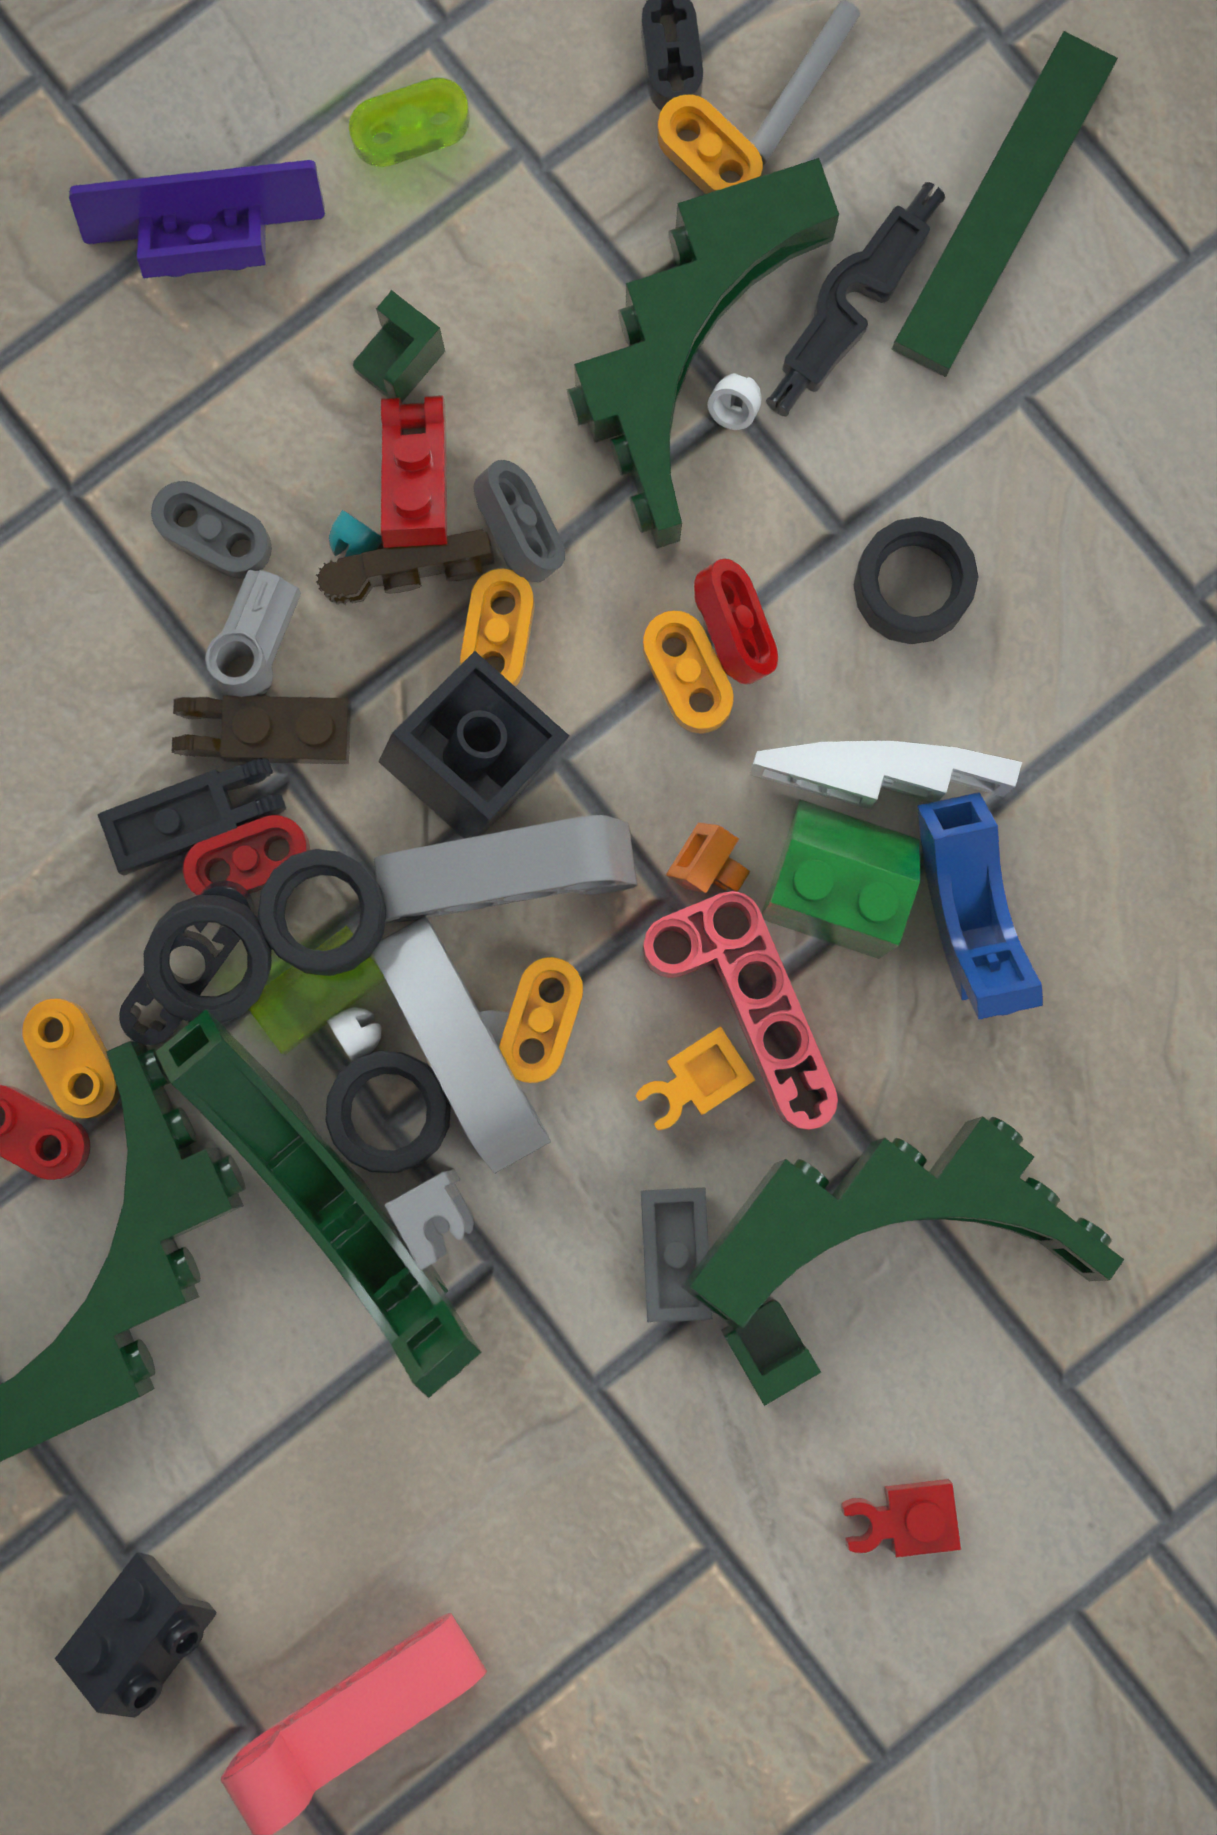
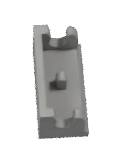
(429, 1212)

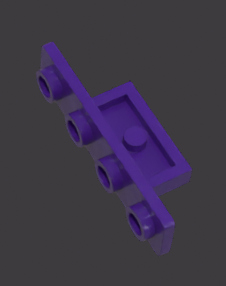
(199, 217)

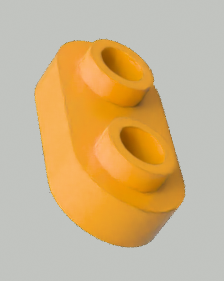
(715, 150)
(495, 633)
(689, 673)
(540, 1020)
(74, 1054)

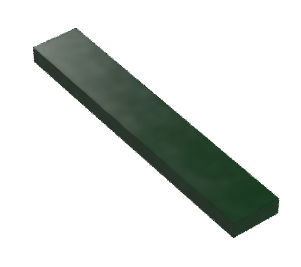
(1004, 204)

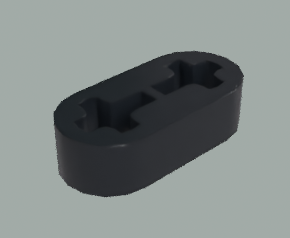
(659, 53)

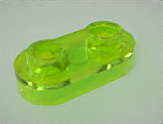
(407, 118)

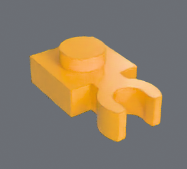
(704, 1074)

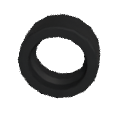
(925, 534)
(290, 875)
(207, 909)
(340, 1106)

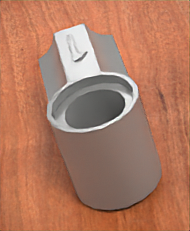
(253, 631)

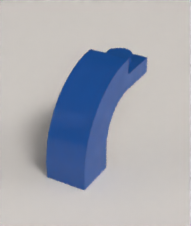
(972, 907)

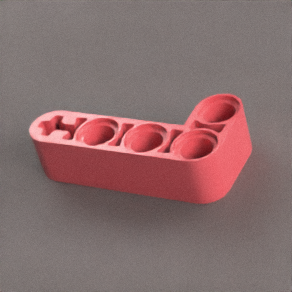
(752, 1014)
(287, 1763)

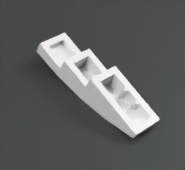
(859, 769)

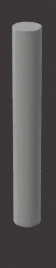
(805, 79)

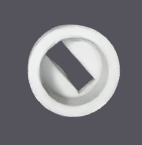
(722, 399)
(354, 1031)

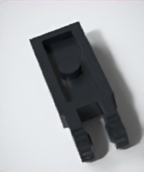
(183, 815)

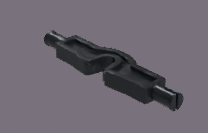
(869, 272)

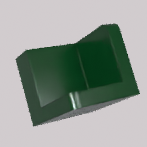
(400, 350)
(771, 1352)

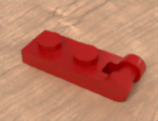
(413, 473)

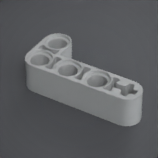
(507, 867)
(459, 1046)

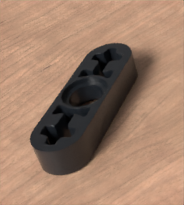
(157, 1031)

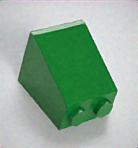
(844, 881)

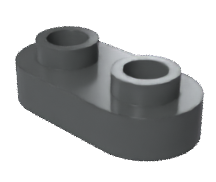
(519, 521)
(214, 531)

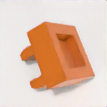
(707, 861)

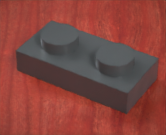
(673, 1247)

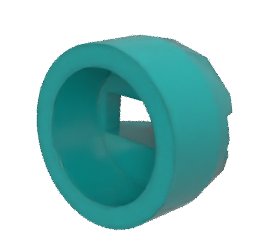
(352, 532)

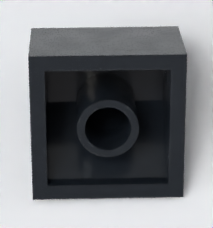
(472, 747)

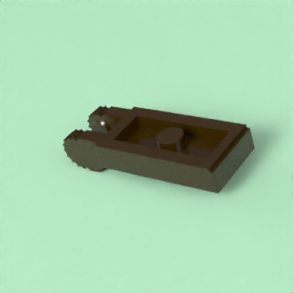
(402, 567)
(269, 728)

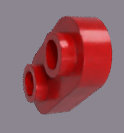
(735, 621)
(245, 852)
(27, 1127)

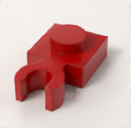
(916, 1518)

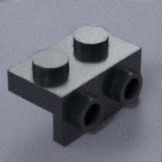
(134, 1639)

